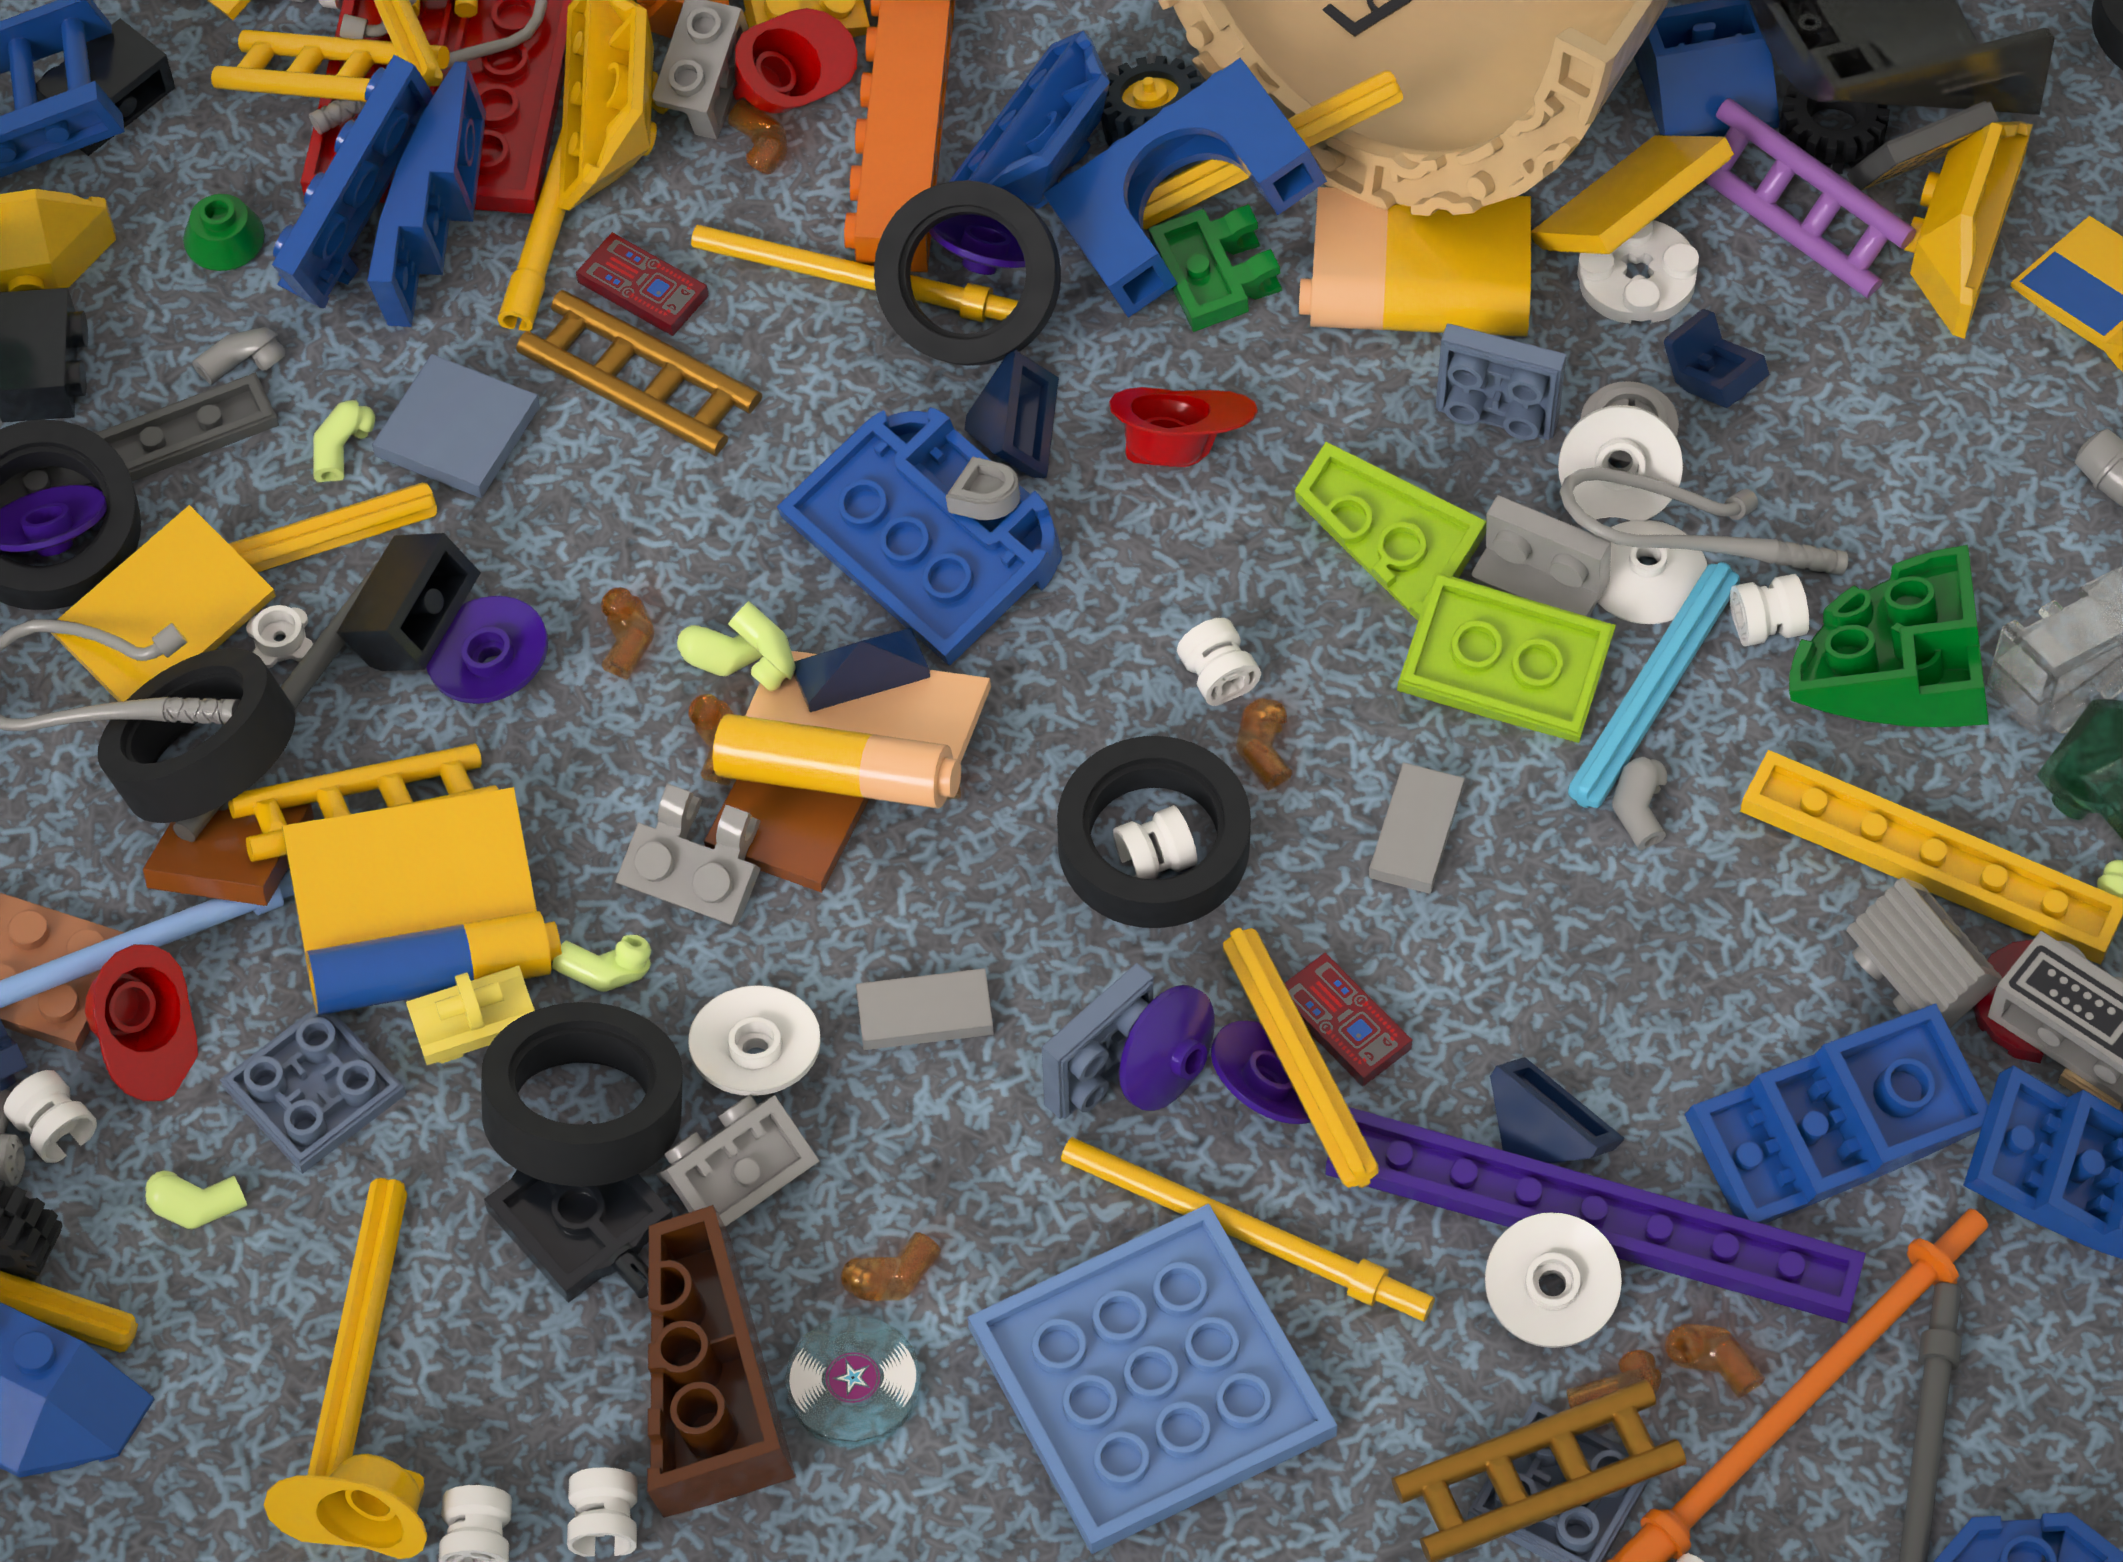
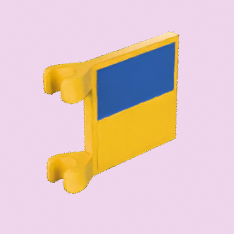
(2082, 285)

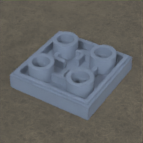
(1499, 383)
(456, 425)
(1090, 1047)
(313, 1088)
(1582, 1532)

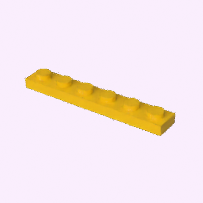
(1932, 854)

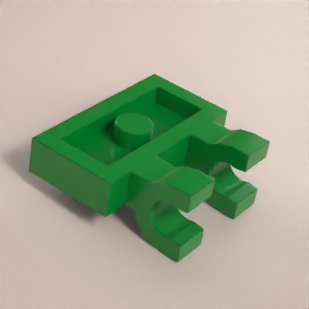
(1207, 282)

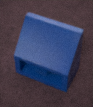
(1699, 60)

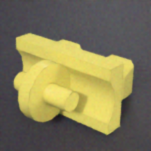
(468, 1014)

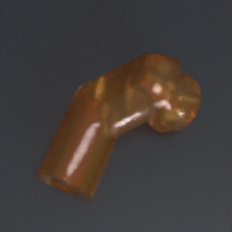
(765, 133)
(630, 628)
(706, 714)
(1255, 741)
(890, 1276)
(1715, 1351)
(1634, 1367)

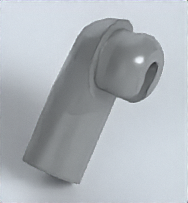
(237, 347)
(1632, 800)

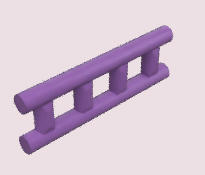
(1835, 194)

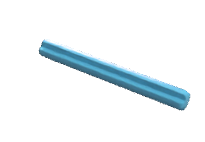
(1653, 686)

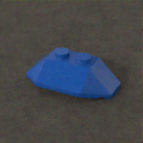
(1043, 123)
(60, 1399)

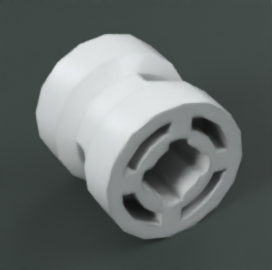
(1766, 610)
(1220, 664)
(1156, 844)
(46, 1111)
(602, 1508)
(475, 1524)

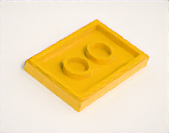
(1632, 194)
(177, 578)

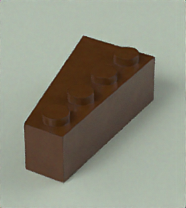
(716, 1411)

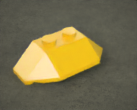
(605, 96)
(1965, 219)
(50, 238)

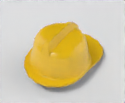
(355, 1505)

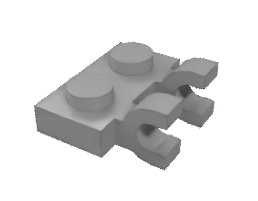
(687, 873)

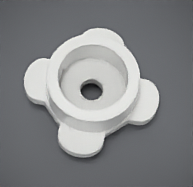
(277, 621)

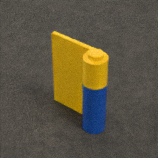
(415, 897)

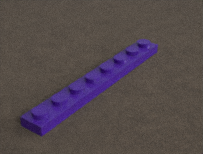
(1636, 1222)

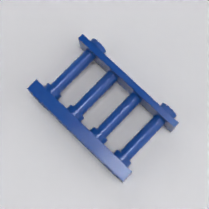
(64, 121)

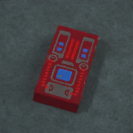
(642, 284)
(1346, 1020)

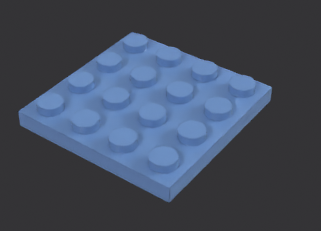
(1151, 1378)

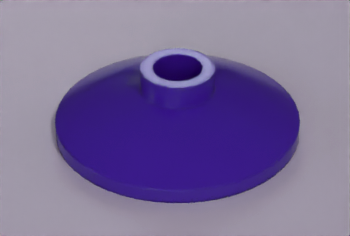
(980, 242)
(50, 519)
(487, 629)
(1167, 1047)
(1254, 1072)

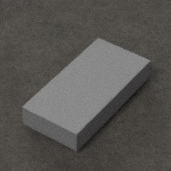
(1416, 828)
(924, 1009)

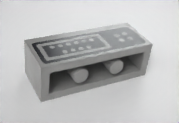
(2065, 1011)

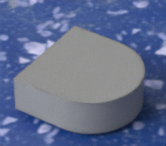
(984, 491)

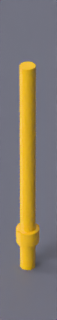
(972, 301)
(1364, 1280)

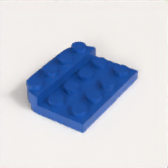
(341, 200)
(887, 526)

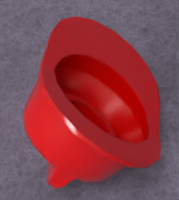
(793, 60)
(1177, 425)
(143, 1022)

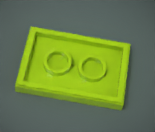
(1506, 657)

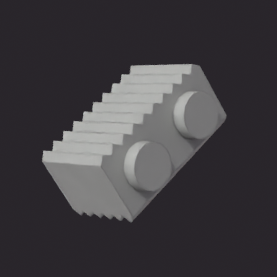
(1921, 953)

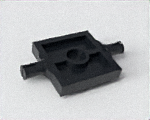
(580, 1230)

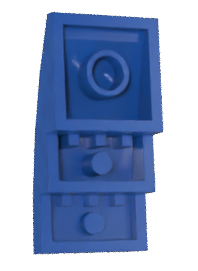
(429, 188)
(1839, 1116)
(2053, 1160)

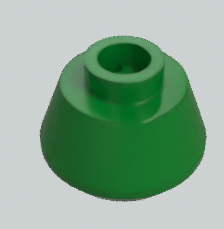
(223, 233)

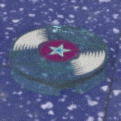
(853, 1381)

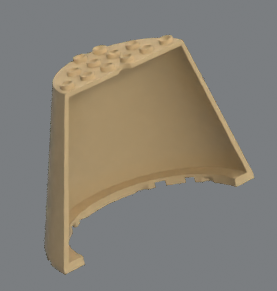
(1485, 84)

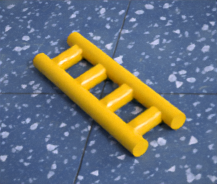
(309, 53)
(331, 787)

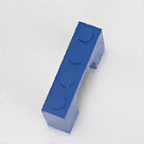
(1219, 120)

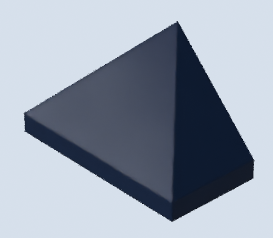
(1017, 414)
(860, 669)
(1544, 1119)

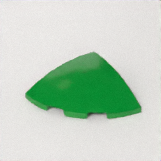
(1899, 649)

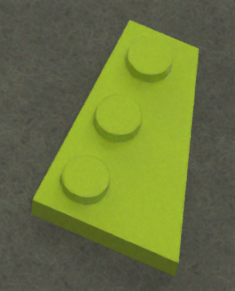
(1388, 524)

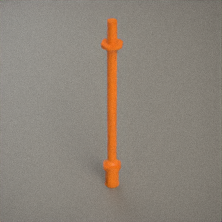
(1667, 1531)

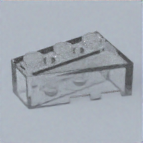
(2062, 661)

